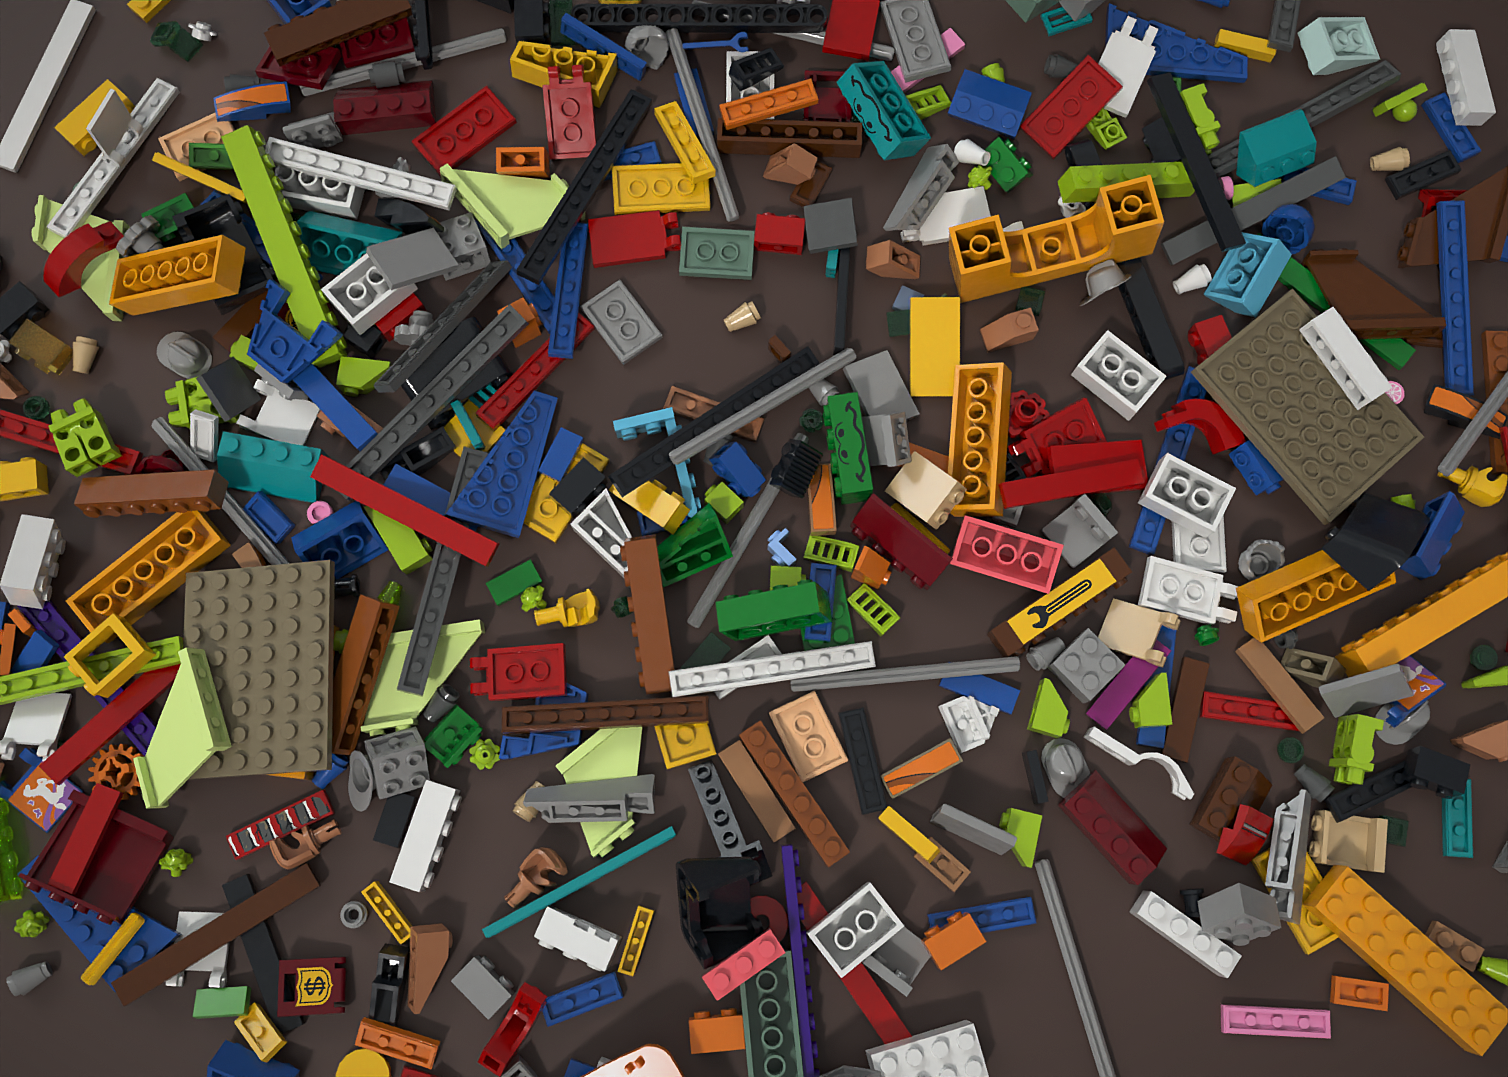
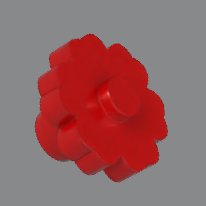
(1025, 412)

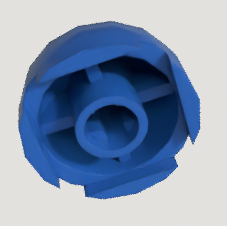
(1290, 225)

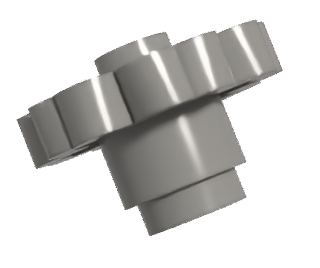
(140, 238)
(417, 325)

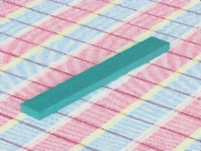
(579, 882)

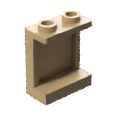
(926, 490)
(1350, 843)

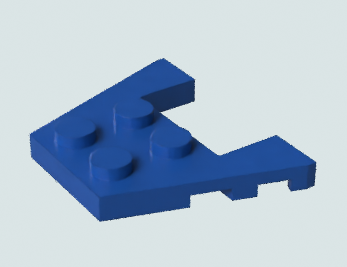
(280, 346)
(545, 741)

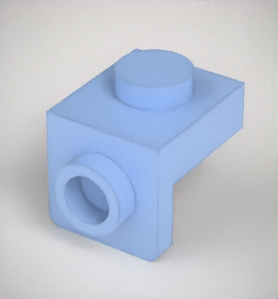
(781, 555)

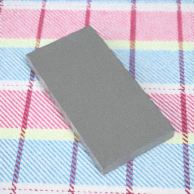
(915, 38)

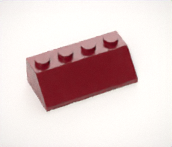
(384, 108)
(900, 542)
(1113, 828)

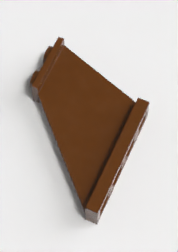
(1485, 226)
(1367, 301)

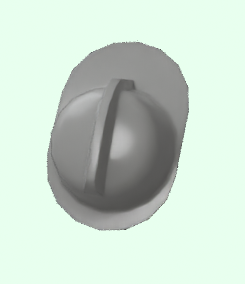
(1103, 278)
(184, 355)
(1407, 728)
(1064, 765)
(361, 780)

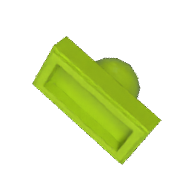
(1402, 105)

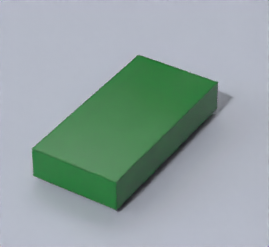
(514, 582)

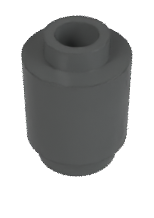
(386, 74)

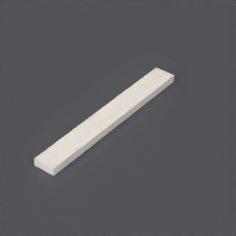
(44, 84)
(361, 173)
(103, 174)
(771, 669)

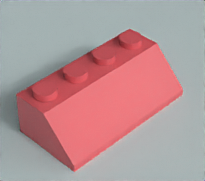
(1006, 554)

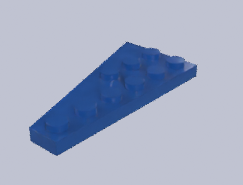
(1181, 54)
(505, 480)
(92, 935)

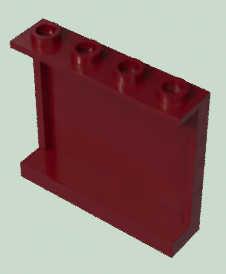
(117, 871)

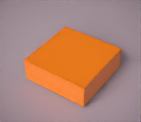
(22, 622)

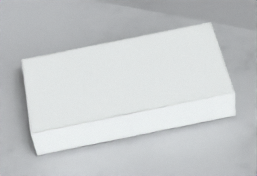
(204, 435)

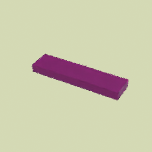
(1123, 689)

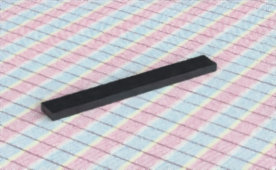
(1196, 162)

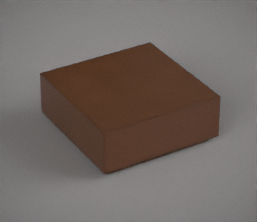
(778, 349)

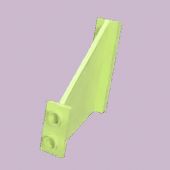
(506, 203)
(100, 272)
(399, 710)
(186, 732)
(602, 757)

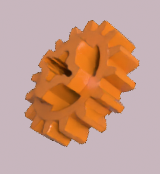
(110, 763)

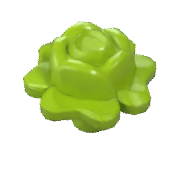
(979, 177)
(533, 598)
(484, 754)
(176, 861)
(31, 924)

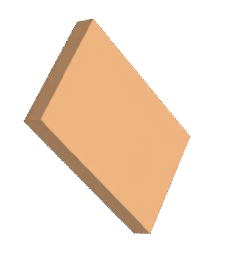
(201, 131)
(808, 736)

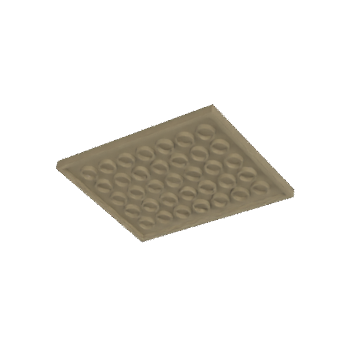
(1300, 414)
(270, 664)

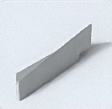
(924, 189)
(594, 800)
(1288, 856)

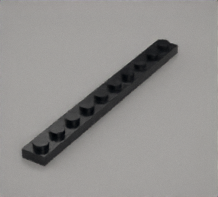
(584, 187)
(657, 458)

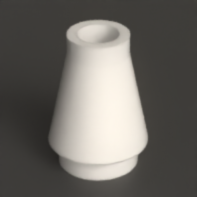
(971, 153)
(1193, 279)

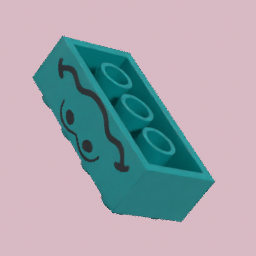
(883, 110)

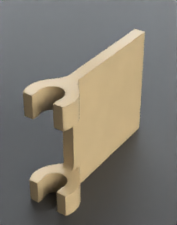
(1134, 630)

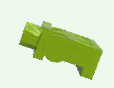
(1201, 116)
(190, 397)
(82, 438)
(1354, 748)

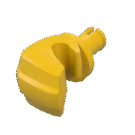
(1476, 487)
(573, 612)

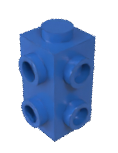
(737, 469)
(1255, 469)

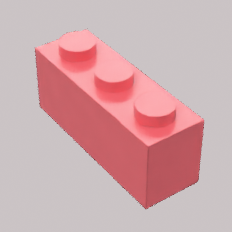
(743, 964)

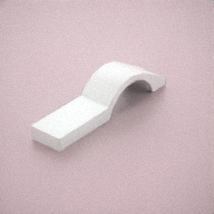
(1179, 783)

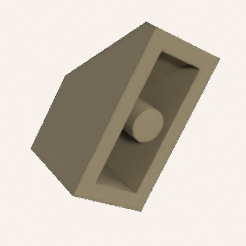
(1312, 667)

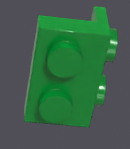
(1006, 165)
(164, 213)
(453, 736)

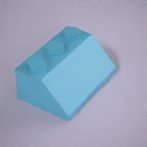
(1248, 274)

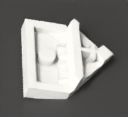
(968, 721)

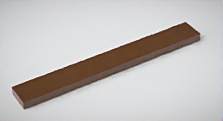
(605, 714)
(215, 934)

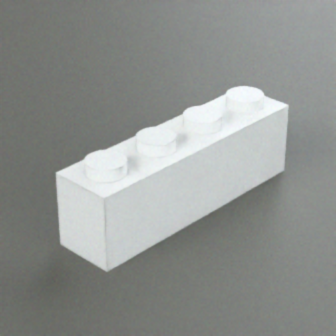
(1465, 77)
(1345, 358)
(425, 836)
(1185, 934)

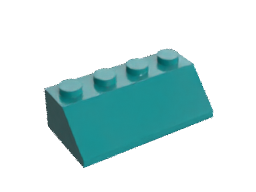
(338, 241)
(269, 467)

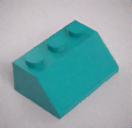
(1275, 148)

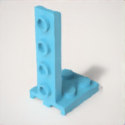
(652, 424)

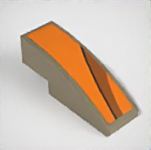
(921, 768)

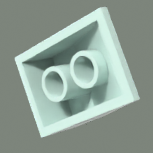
(1337, 44)

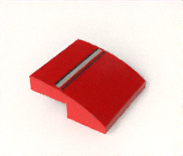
(1246, 837)

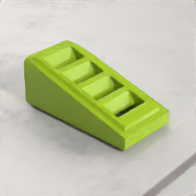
(934, 107)
(847, 566)
(886, 609)
(1493, 678)

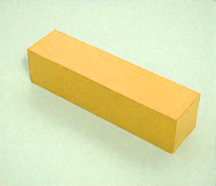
(1245, 45)
(909, 834)
(388, 911)
(636, 940)

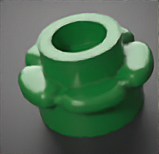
(1206, 635)

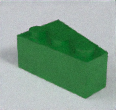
(693, 547)

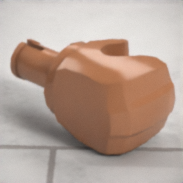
(309, 845)
(534, 874)

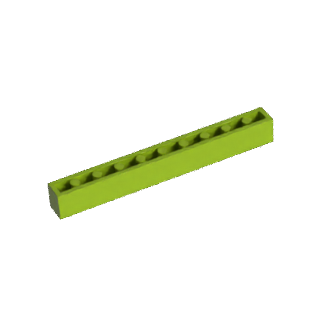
(281, 236)

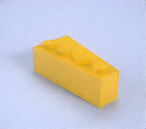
(532, 60)

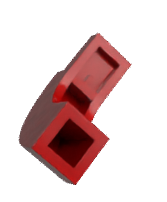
(75, 252)
(1209, 419)
(514, 1029)

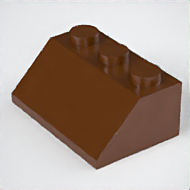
(1233, 785)

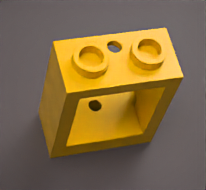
(124, 671)

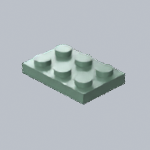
(716, 253)

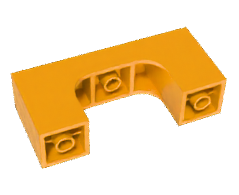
(1117, 227)

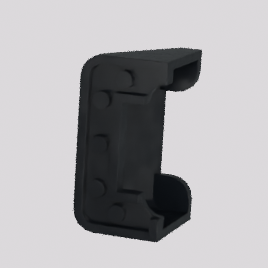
(223, 218)
(494, 374)
(1375, 538)
(717, 905)

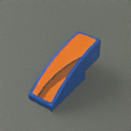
(253, 102)

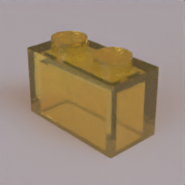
(41, 346)

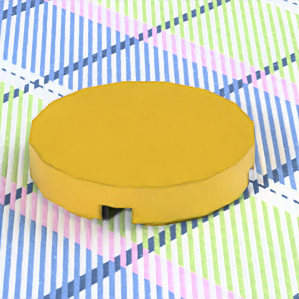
(364, 1064)

